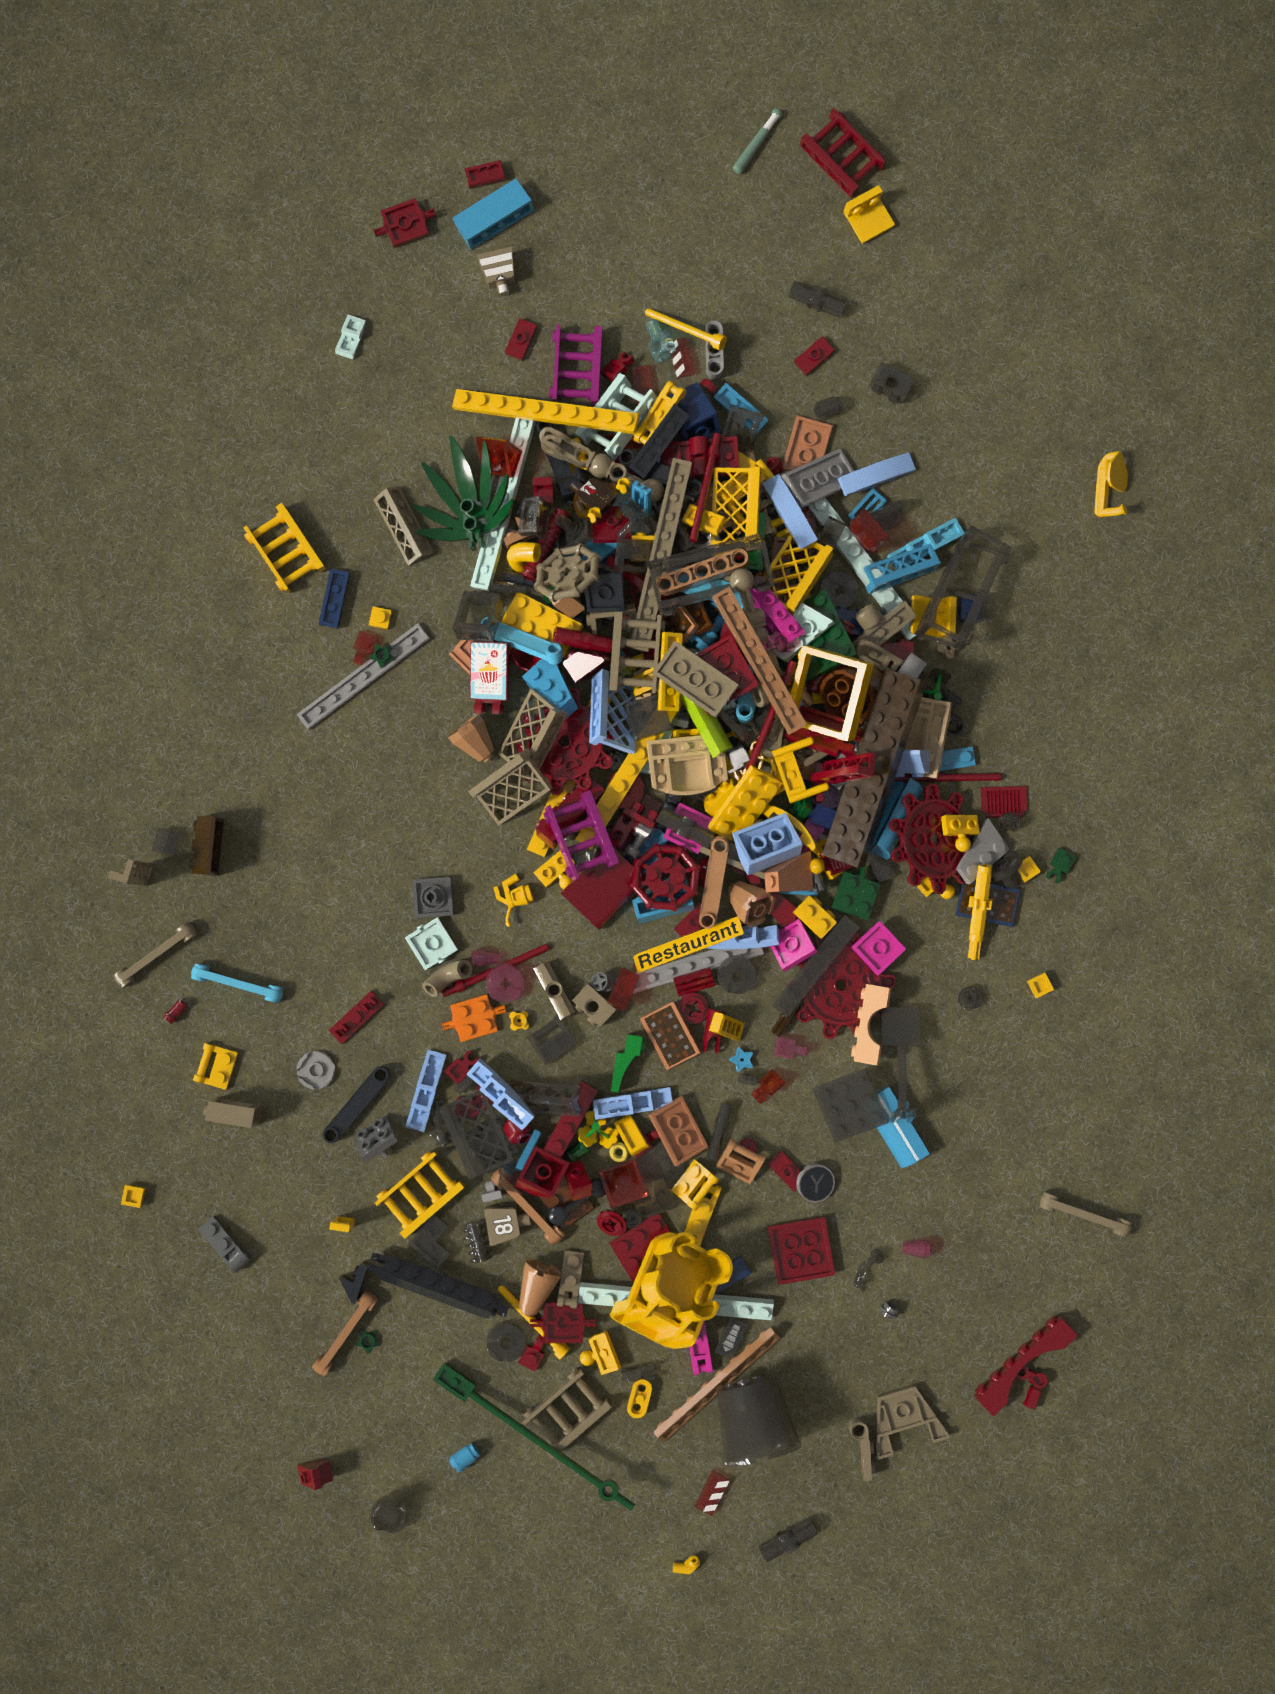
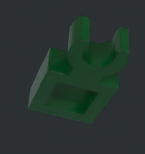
(1061, 862)

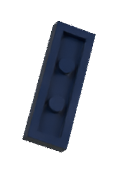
(334, 598)

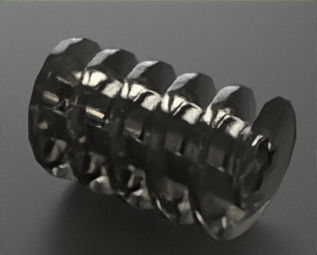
(477, 1241)

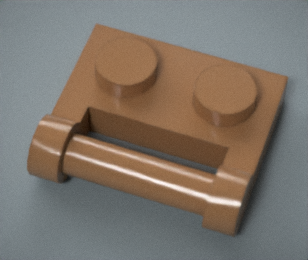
(739, 1166)

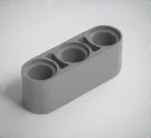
(714, 359)

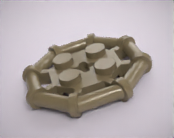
(567, 585)

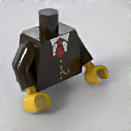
(596, 497)

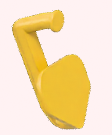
(1111, 473)

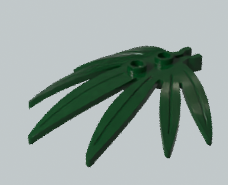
(472, 514)

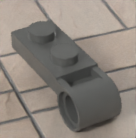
(224, 1244)

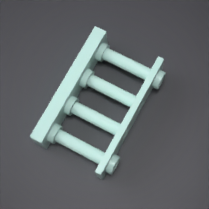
(610, 400)

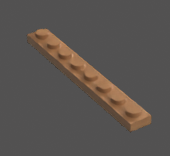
(759, 660)
(709, 1389)

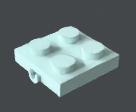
(431, 943)

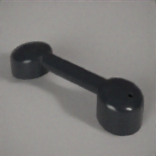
(561, 1212)

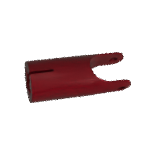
(708, 1034)

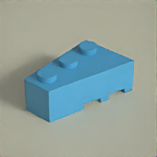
(551, 684)
(645, 915)

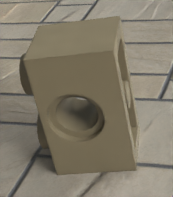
(604, 1010)

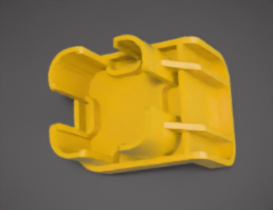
(674, 1290)

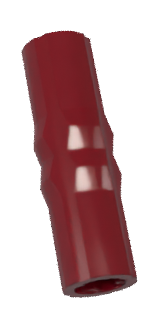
(582, 640)

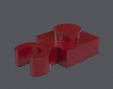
(618, 366)
(458, 1069)

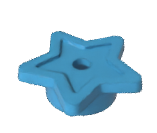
(741, 1054)

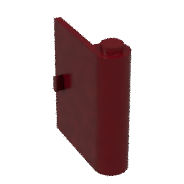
(602, 890)

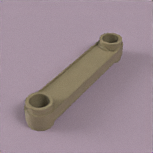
(126, 976)
(1050, 1203)

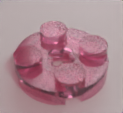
(512, 991)

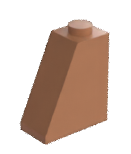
(790, 875)

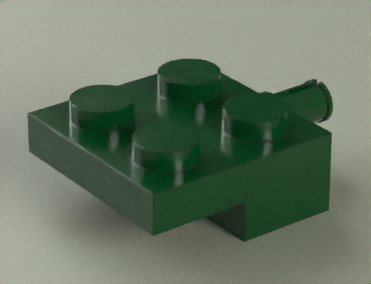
(856, 894)

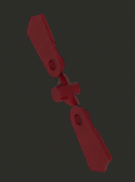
(782, 908)

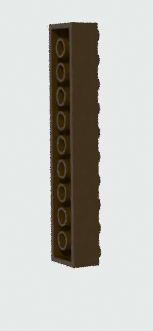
(865, 799)

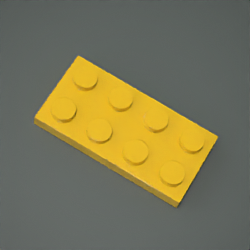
(538, 619)
(745, 802)

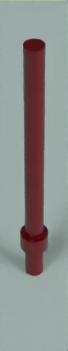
(713, 454)
(786, 678)
(953, 777)
(462, 985)

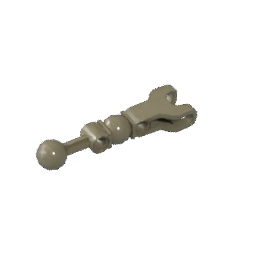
(599, 464)
(742, 581)

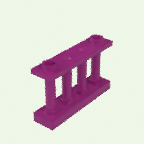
(593, 357)
(593, 821)

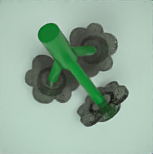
(938, 676)

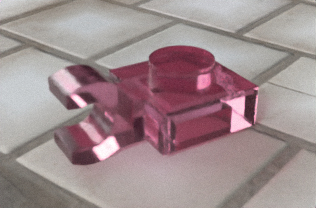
(778, 641)
(786, 1048)

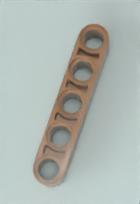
(692, 571)

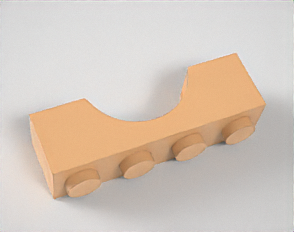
(867, 1049)

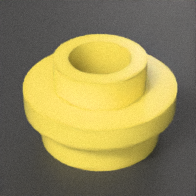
(621, 1158)

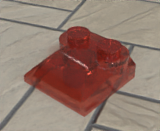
(868, 532)
(623, 1184)

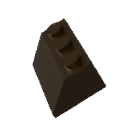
(206, 845)

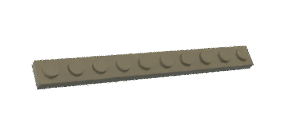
(663, 543)

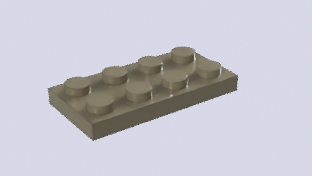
(695, 679)

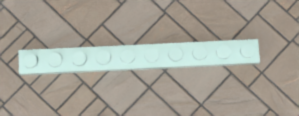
(489, 556)
(858, 559)
(729, 1305)

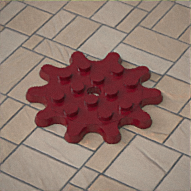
(575, 759)
(915, 833)
(837, 1006)

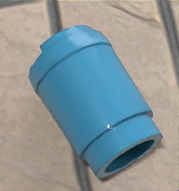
(464, 1457)

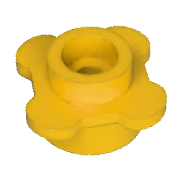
(515, 1024)

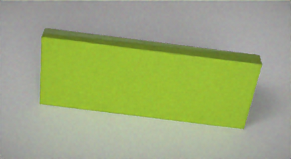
(709, 729)

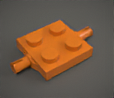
(473, 1017)

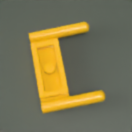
(742, 479)
(790, 772)

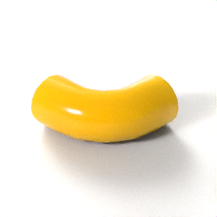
(521, 553)

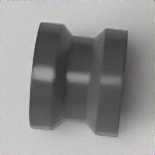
(598, 980)

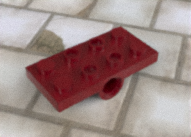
(696, 452)

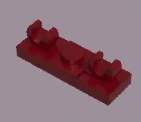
(356, 1017)

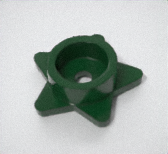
(378, 651)
(367, 1346)

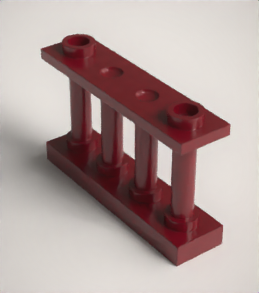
(837, 171)

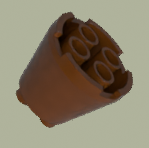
(837, 691)

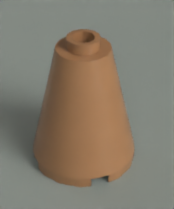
(536, 1286)

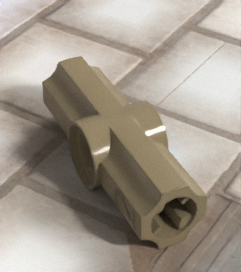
(560, 1001)

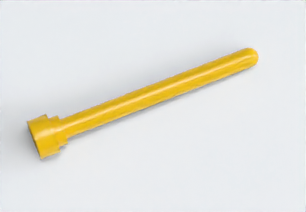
(716, 340)
(559, 1348)

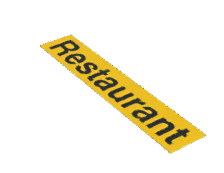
(688, 944)

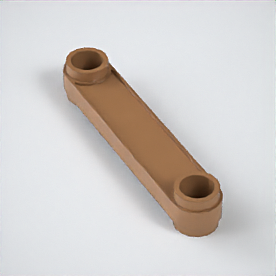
(714, 882)
(553, 1234)
(324, 1363)

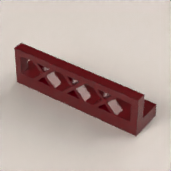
(847, 773)

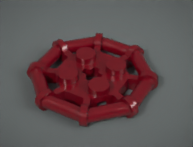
(667, 866)

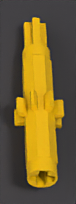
(980, 904)

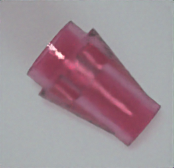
(483, 958)
(917, 1248)

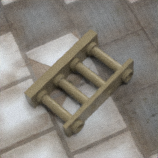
(619, 661)
(585, 1419)

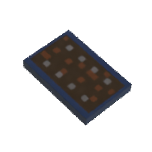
(1003, 903)

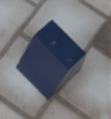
(702, 418)

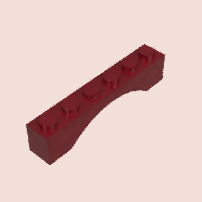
(995, 1392)

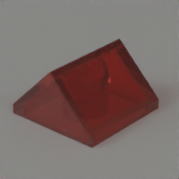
(503, 455)

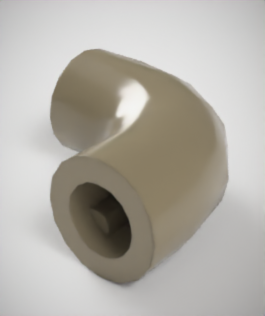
(446, 975)

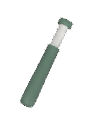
(755, 144)

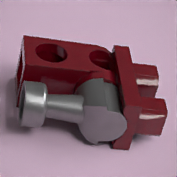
(633, 824)

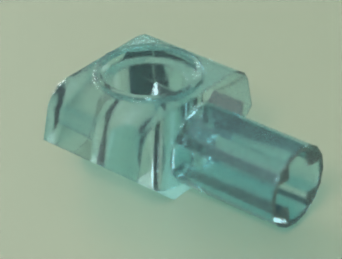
(661, 344)

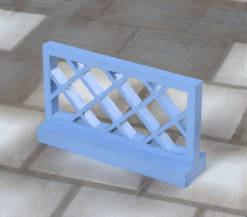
(600, 708)

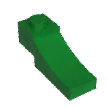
(633, 1047)

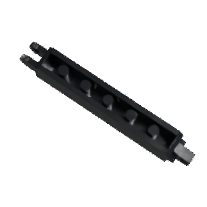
(438, 1286)

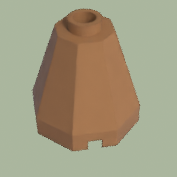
(473, 739)
(750, 903)

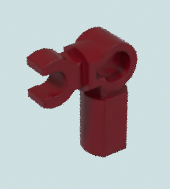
(1034, 1392)

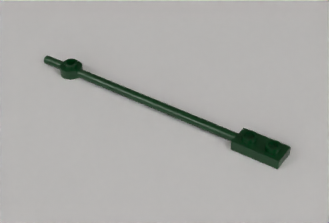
(463, 1388)

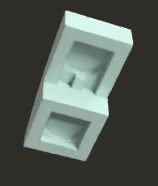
(351, 336)

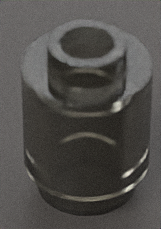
(828, 407)

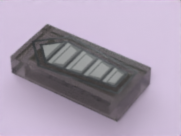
(731, 1338)

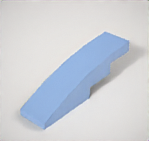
(876, 474)
(789, 511)
(752, 938)
(425, 1091)
(502, 1095)
(631, 1103)

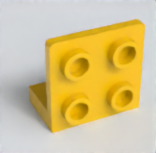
(868, 215)
(945, 614)

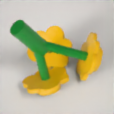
(588, 1135)

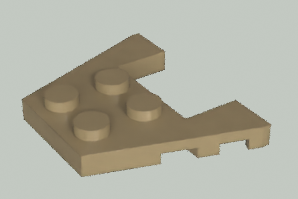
(902, 1411)

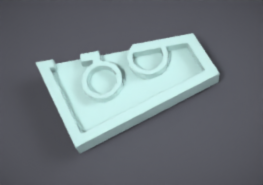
(813, 625)

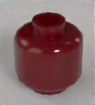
(515, 1134)

